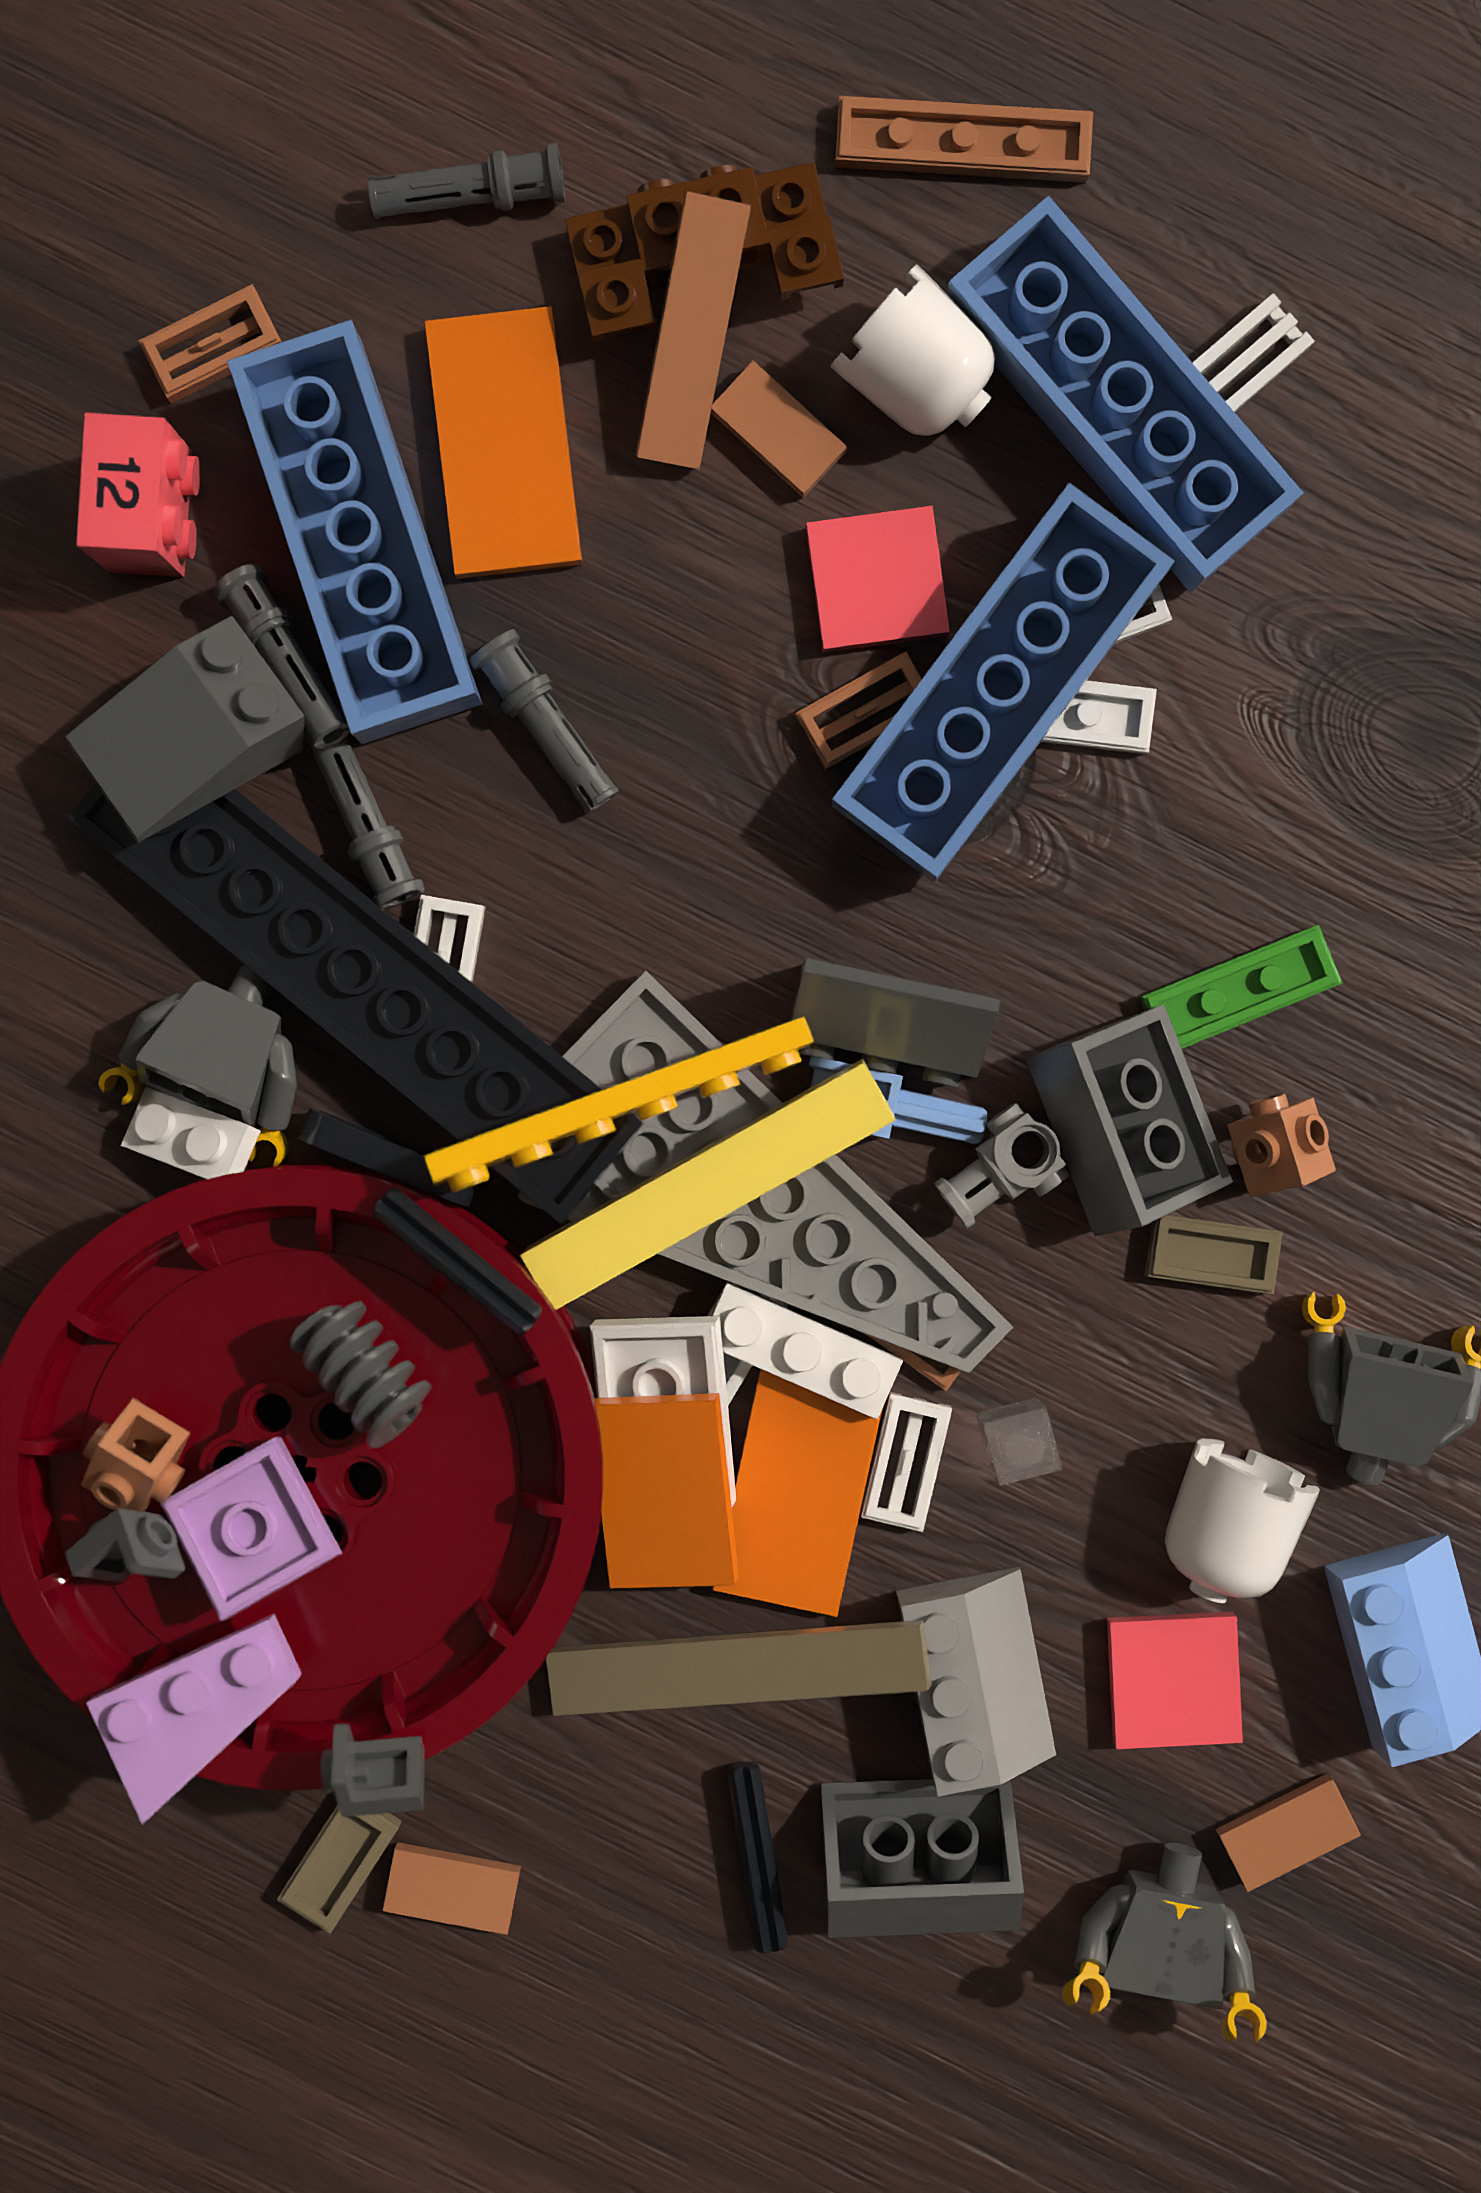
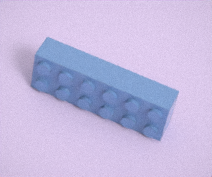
(1122, 395)
(354, 532)
(1002, 683)

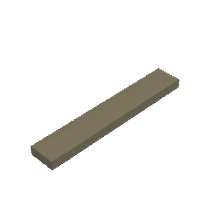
(739, 1668)

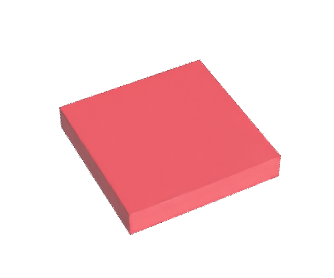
(877, 579)
(1174, 1680)

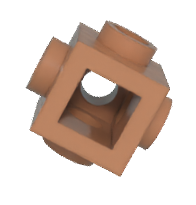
(1281, 1145)
(135, 1459)

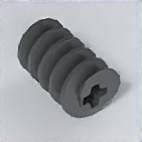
(360, 1371)

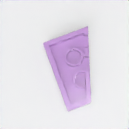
(190, 1709)

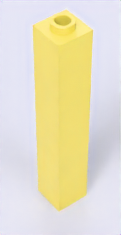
(708, 1184)

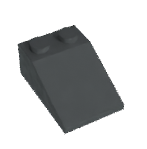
(189, 730)

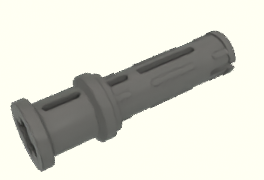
(498, 181)
(271, 633)
(529, 698)
(381, 842)

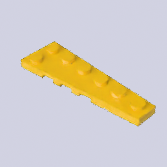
(592, 1116)

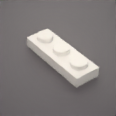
(805, 1351)

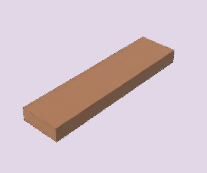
(963, 139)
(692, 329)

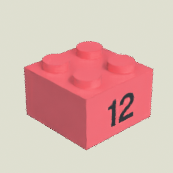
(136, 495)

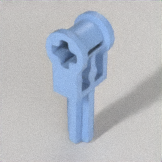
(916, 1110)

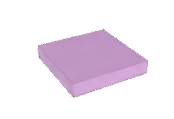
(251, 1528)

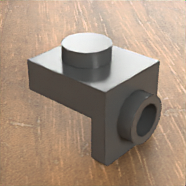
(127, 1545)
(374, 1773)

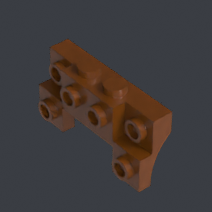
(631, 246)

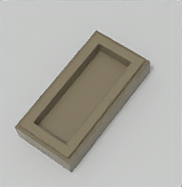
(1214, 1253)
(337, 1866)

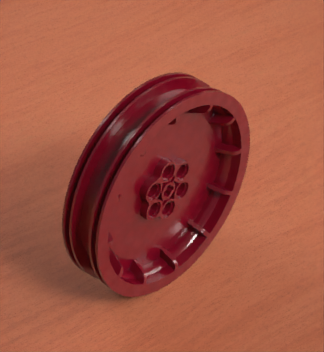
(443, 1573)

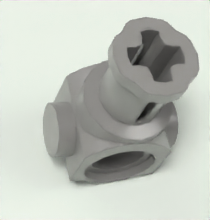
(1000, 1168)

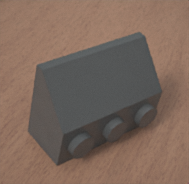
(894, 1021)
(1129, 1121)
(919, 1860)

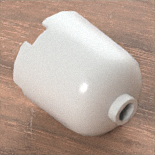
(921, 359)
(1236, 1522)

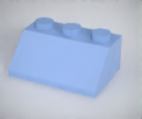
(1410, 1648)

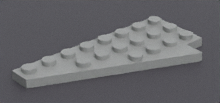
(808, 1242)

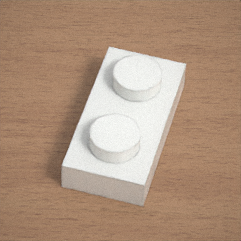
(189, 1136)

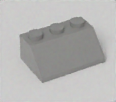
(987, 1694)

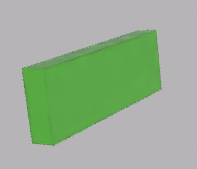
(1247, 986)

